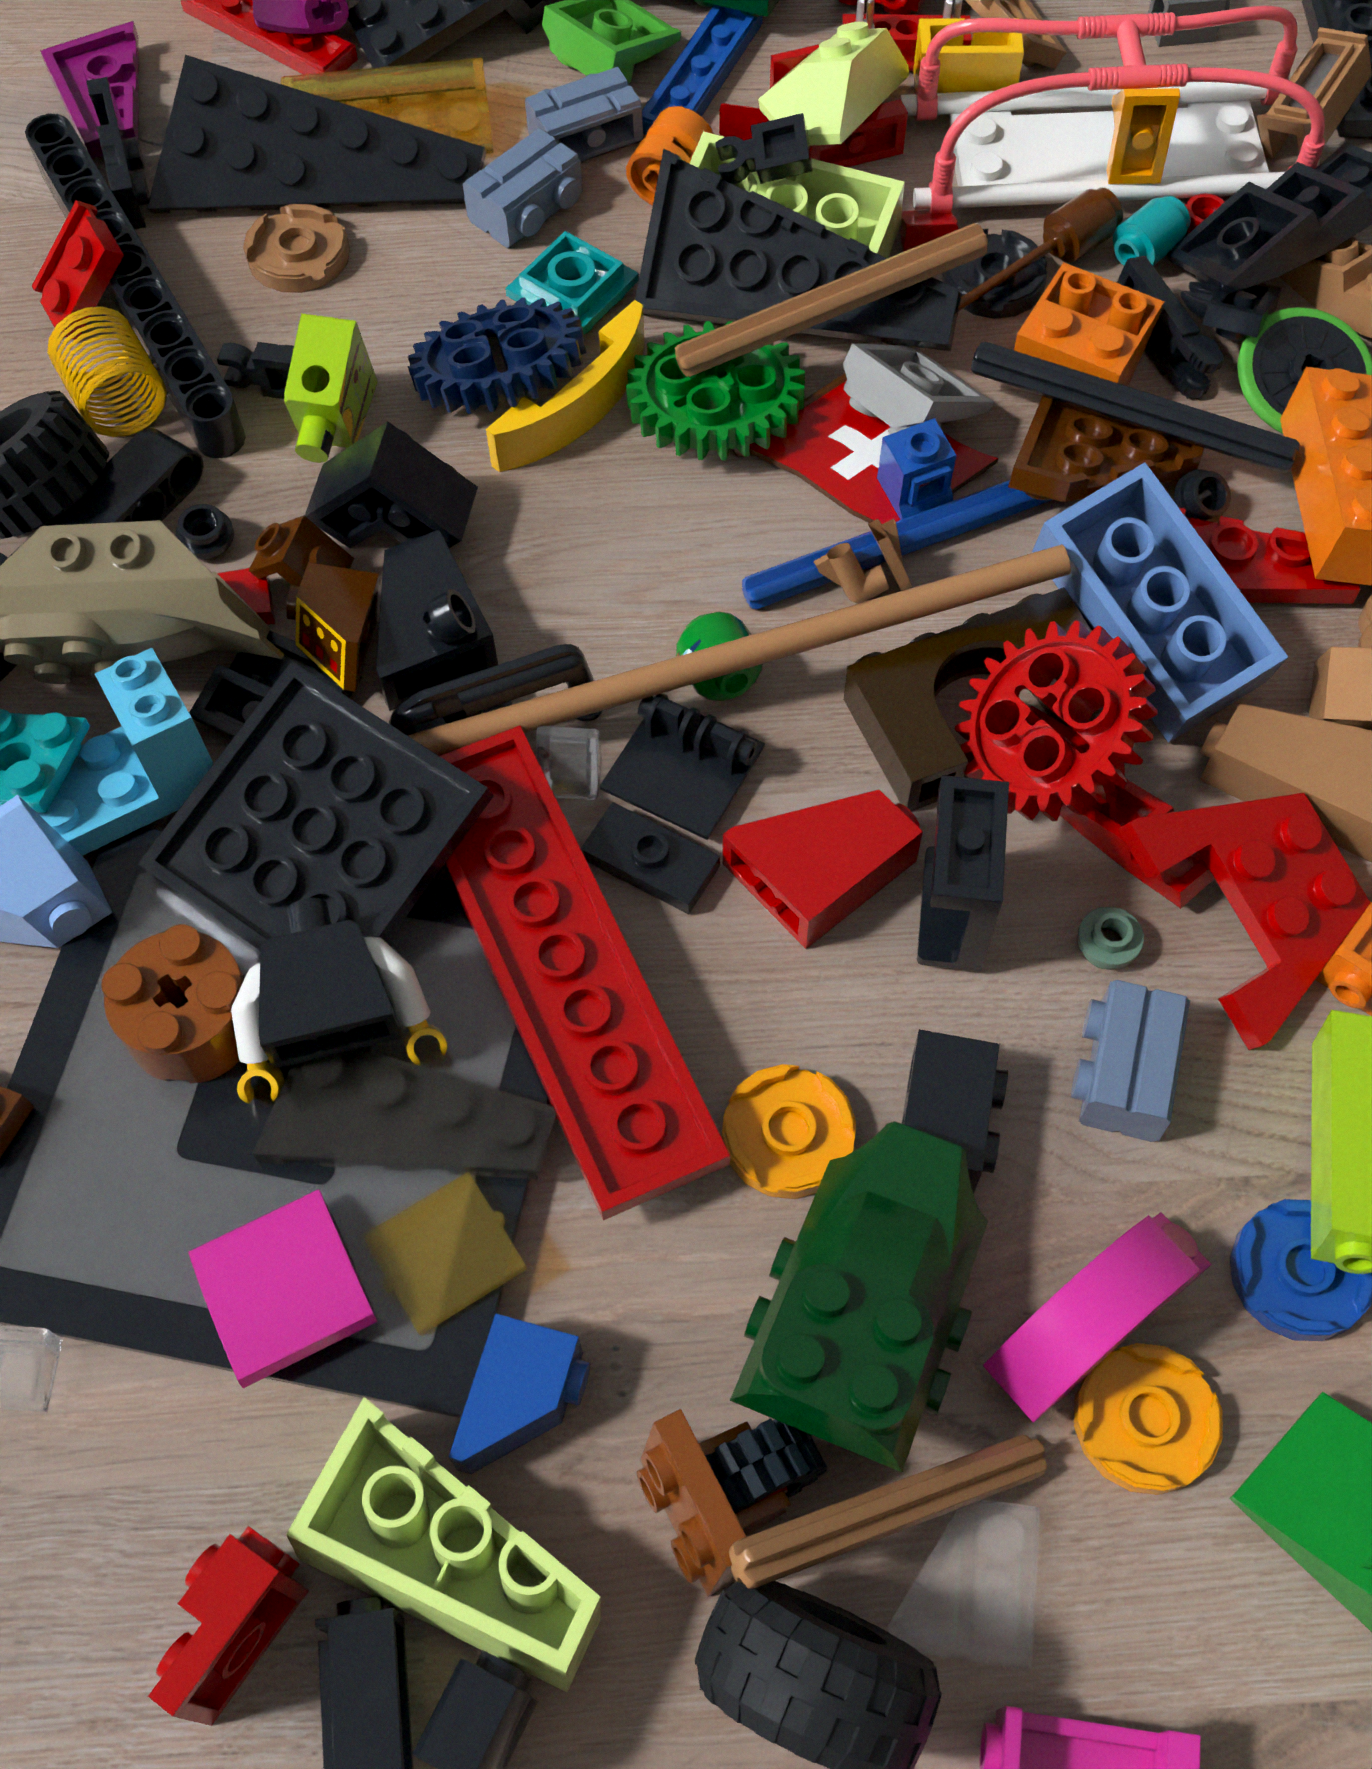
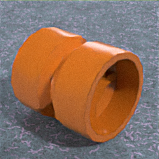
(674, 130)

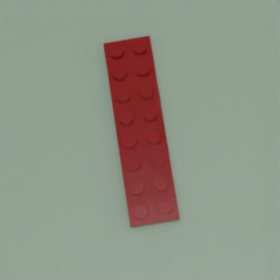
(576, 988)

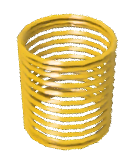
(75, 381)

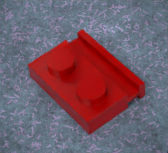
(77, 265)

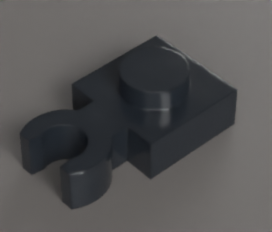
(775, 151)
(263, 367)

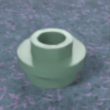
(1107, 953)

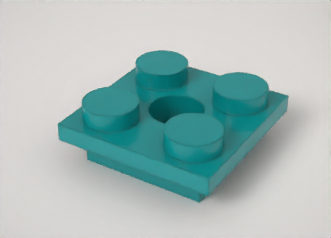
(554, 275)
(37, 755)

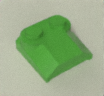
(605, 34)

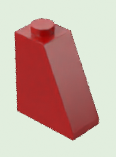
(823, 859)

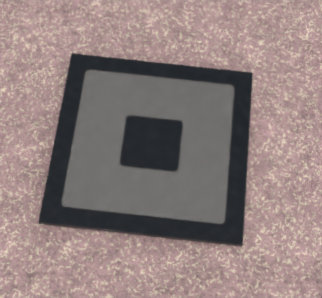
(138, 1170)

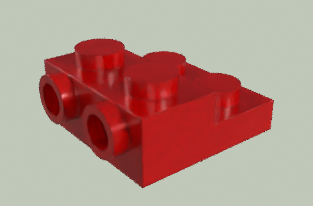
(243, 1601)

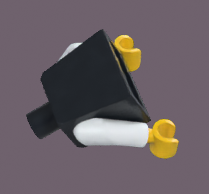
(323, 996)

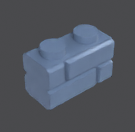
(589, 114)
(523, 188)
(1132, 1060)

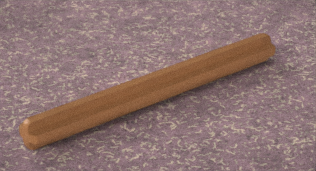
(831, 300)

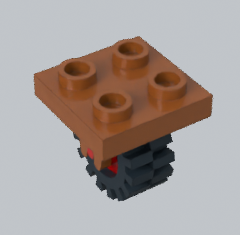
(722, 1487)

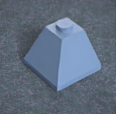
(44, 882)

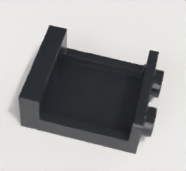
(963, 873)

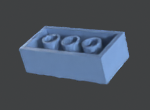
(1166, 596)

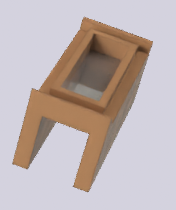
(1334, 74)

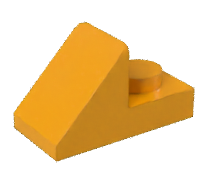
(1141, 134)

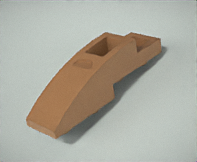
(1339, 284)

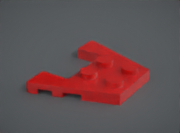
(1281, 883)

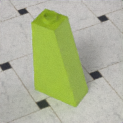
(1342, 1143)

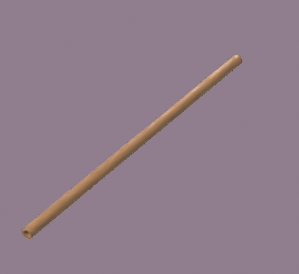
(752, 650)

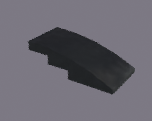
(1281, 227)

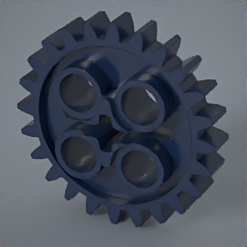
(459, 367)

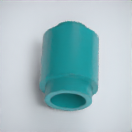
(1152, 230)

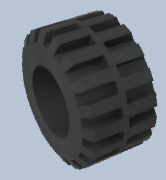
(44, 461)

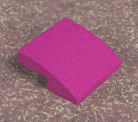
(281, 1288)

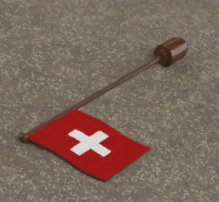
(841, 447)

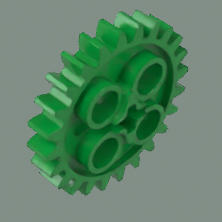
(717, 407)

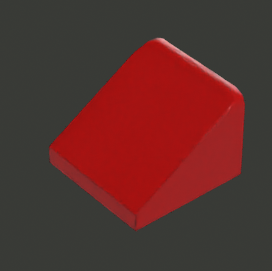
(922, 226)

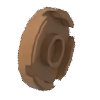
(296, 248)

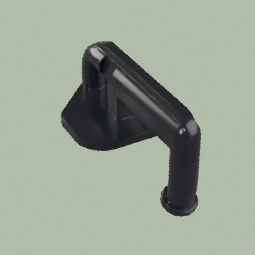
(493, 689)

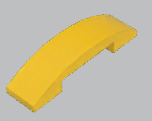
(535, 432)

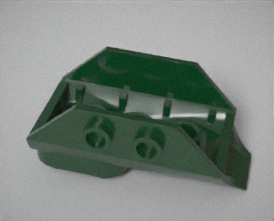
(868, 1297)

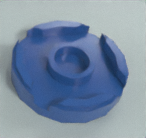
(1287, 1287)

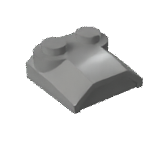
(907, 387)

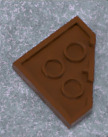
(1080, 451)

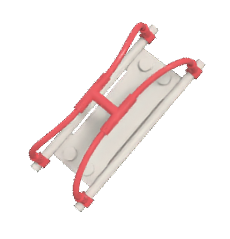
(1060, 155)

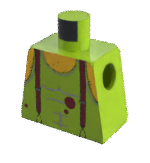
(328, 385)

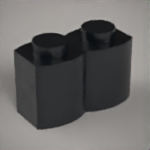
(478, 1716)

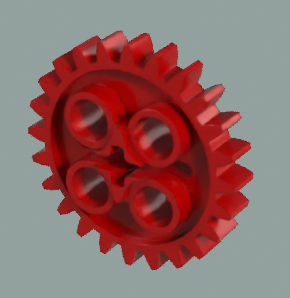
(1094, 676)

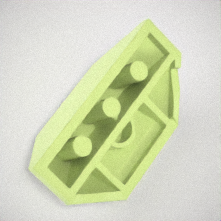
(839, 83)

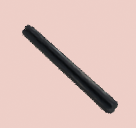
(1136, 407)

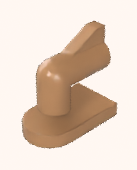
(845, 570)

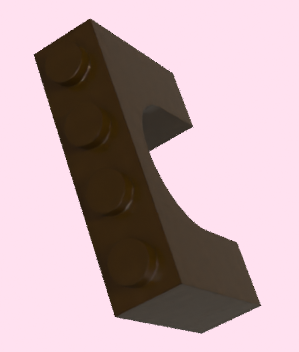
(897, 690)

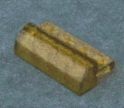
(430, 95)

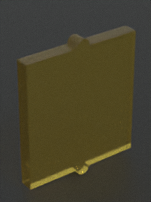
(444, 1253)

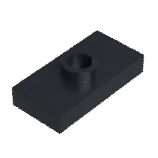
(650, 857)

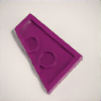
(102, 54)

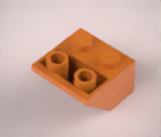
(1090, 325)

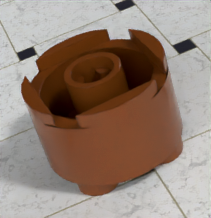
(175, 1003)

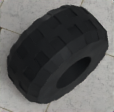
(817, 1679)

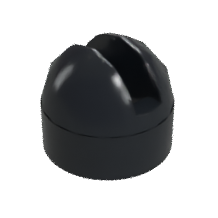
(449, 617)

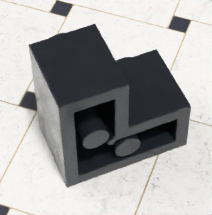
(391, 487)

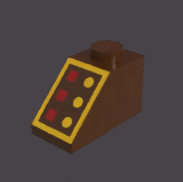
(335, 619)

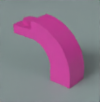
(1095, 1313)

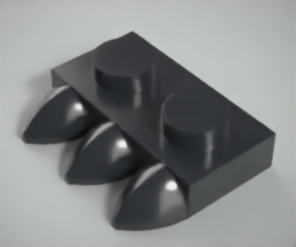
(1234, 313)

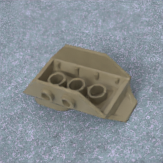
(110, 591)

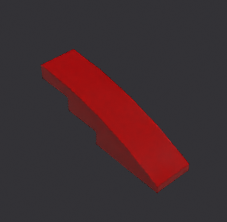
(1122, 805)

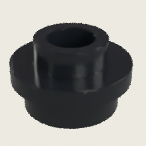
(1203, 495)
(205, 530)

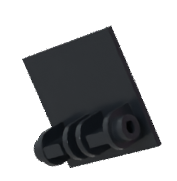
(682, 765)

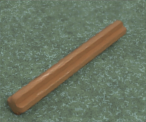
(885, 1511)

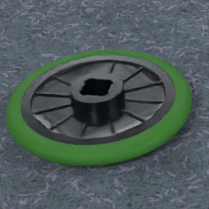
(1283, 349)

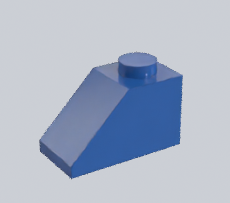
(517, 1391)

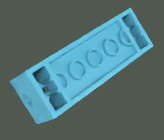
(136, 769)

